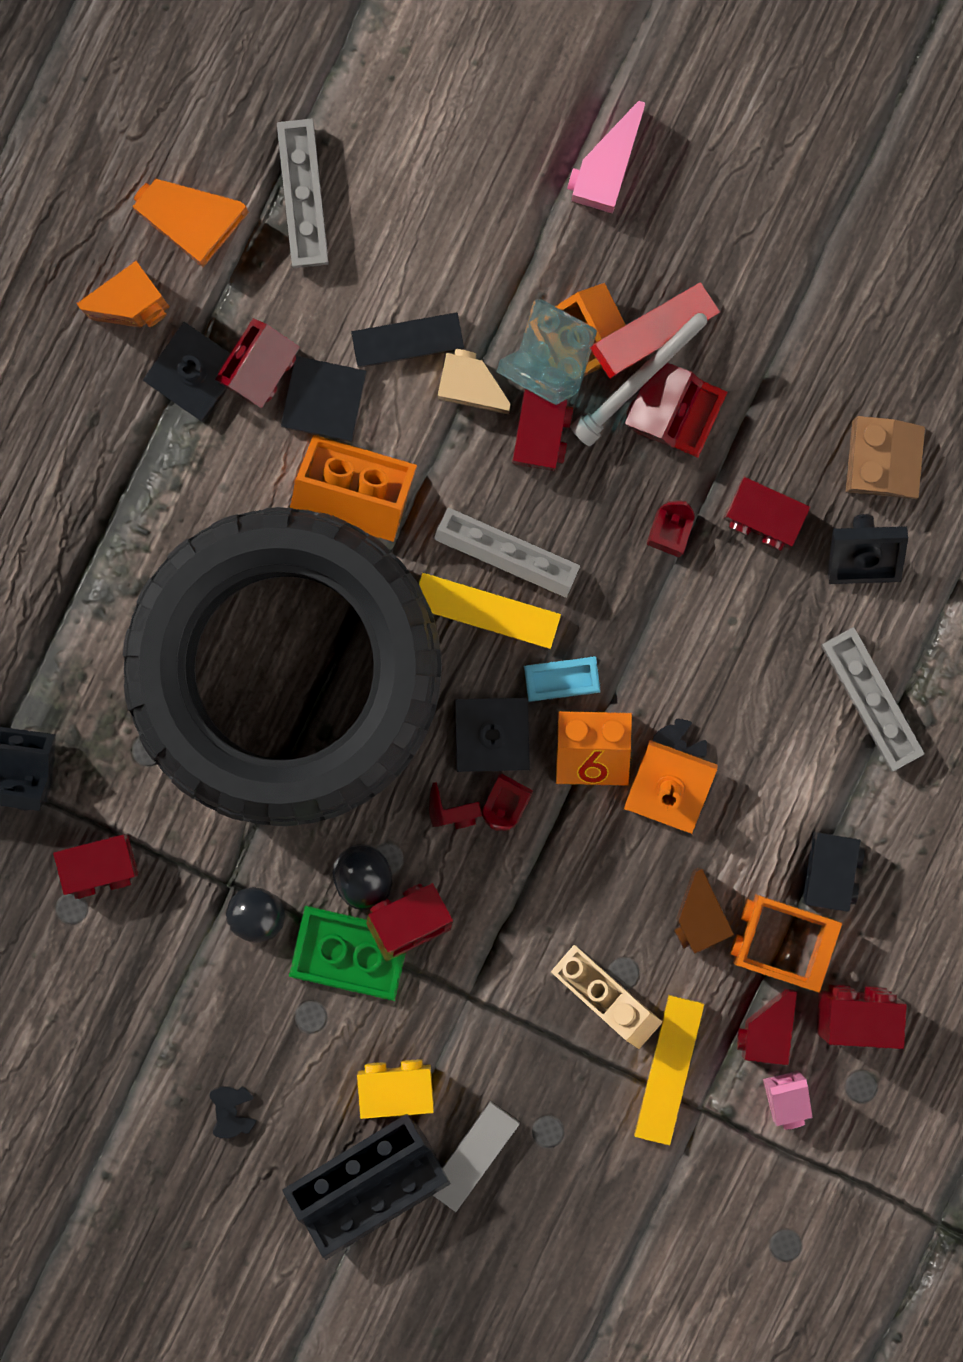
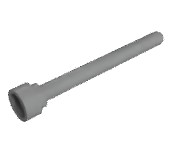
(590, 426)

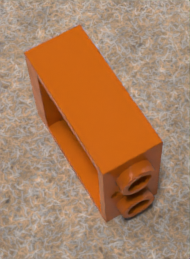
(821, 953)

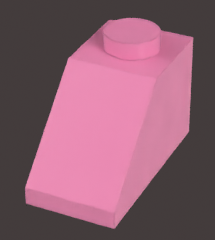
(788, 1099)

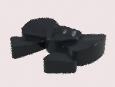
(671, 735)
(225, 1100)

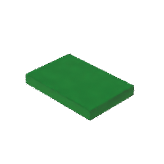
(343, 954)

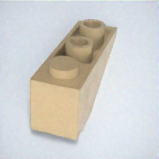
(606, 997)

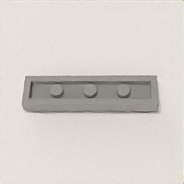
(302, 193)
(506, 552)
(872, 699)

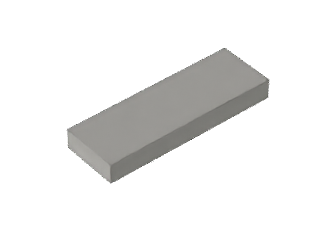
(476, 1154)

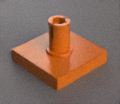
(670, 786)

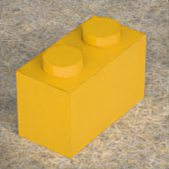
(395, 1090)

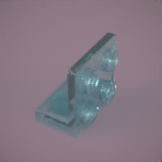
(550, 354)

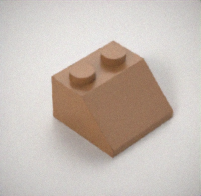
(885, 457)

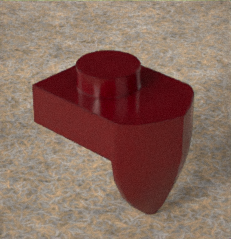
(672, 527)
(505, 804)
(461, 815)

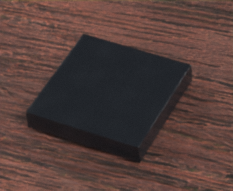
(323, 399)

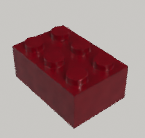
(861, 1018)

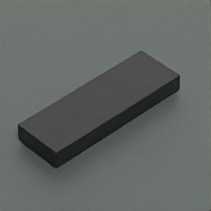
(407, 340)

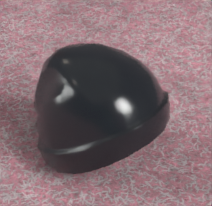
(362, 876)

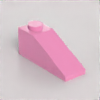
(604, 167)

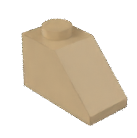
(470, 383)

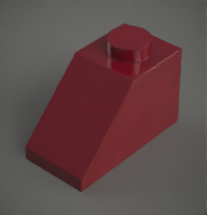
(769, 1031)

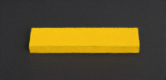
(489, 611)
(669, 1070)

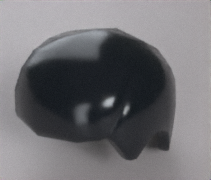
(255, 915)

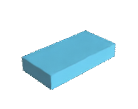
(562, 679)

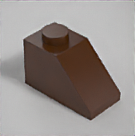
(701, 916)

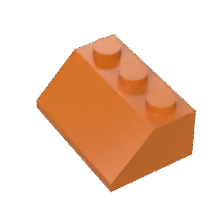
(354, 486)

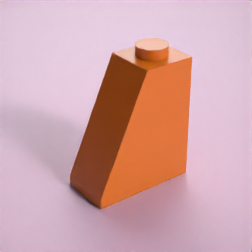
(189, 217)

